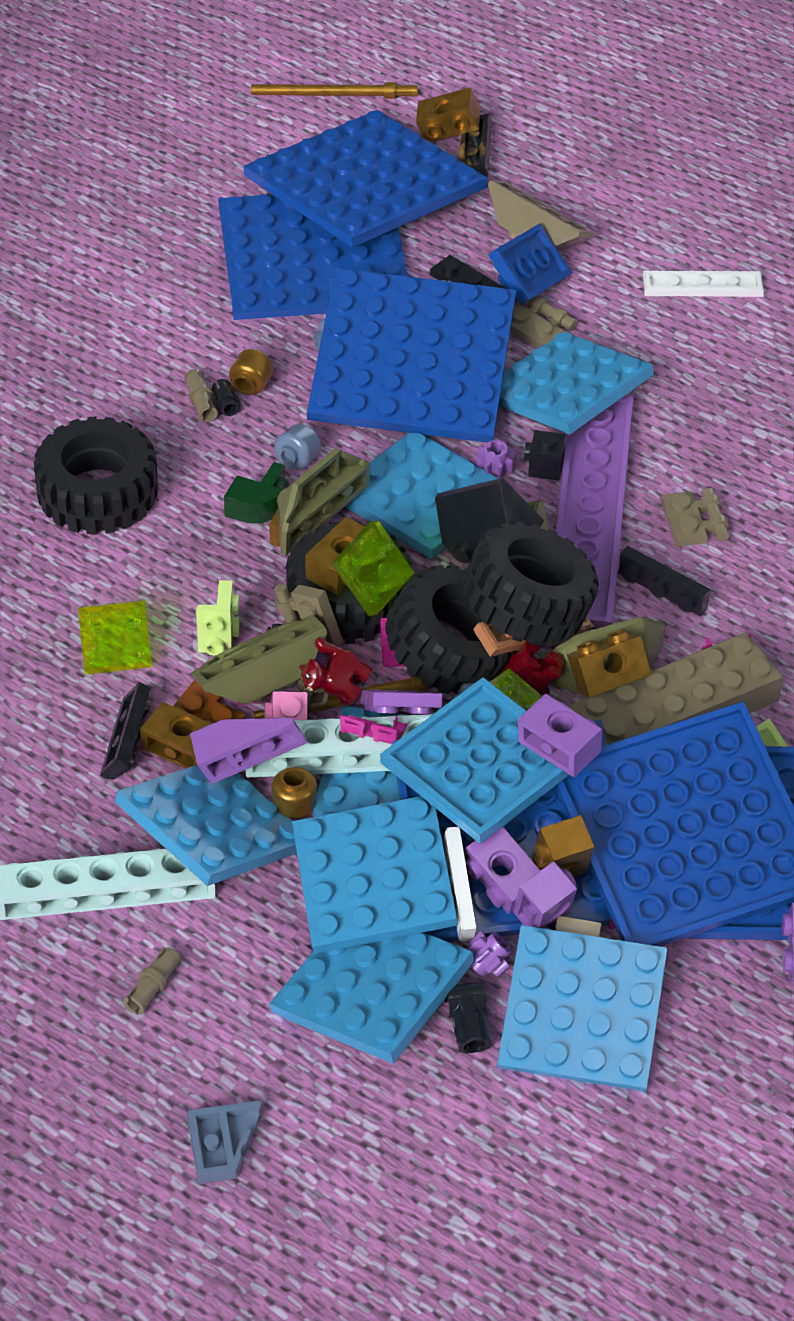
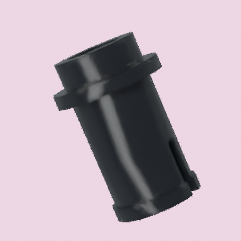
(227, 401)

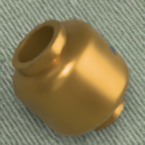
(251, 371)
(294, 792)

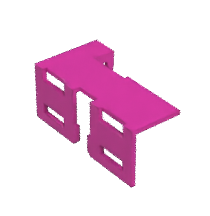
(369, 728)

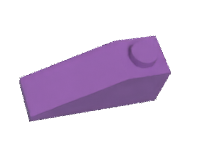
(243, 743)

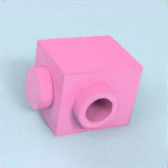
(287, 706)

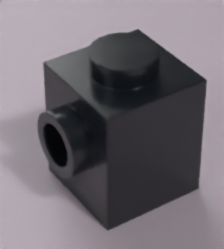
(545, 455)

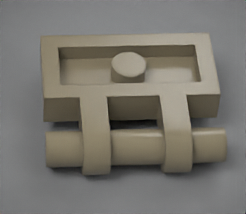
(536, 330)
(685, 519)
(308, 602)

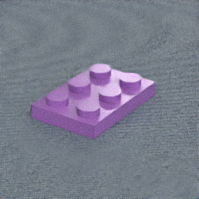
(406, 700)

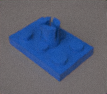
(529, 264)

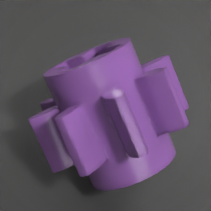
(495, 458)
(490, 954)

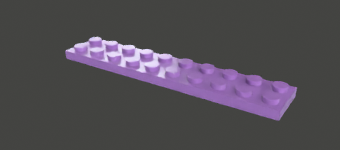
(594, 497)

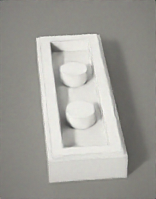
(459, 883)

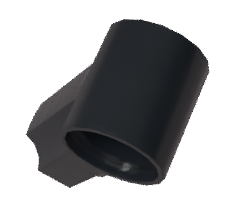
(468, 1013)

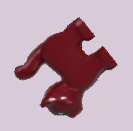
(535, 671)
(337, 675)

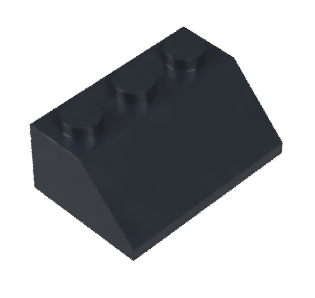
(473, 510)

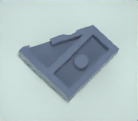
(221, 1138)

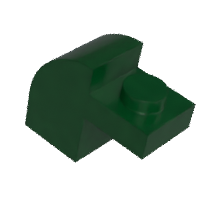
(255, 500)

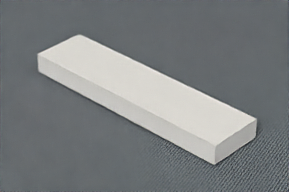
(703, 283)

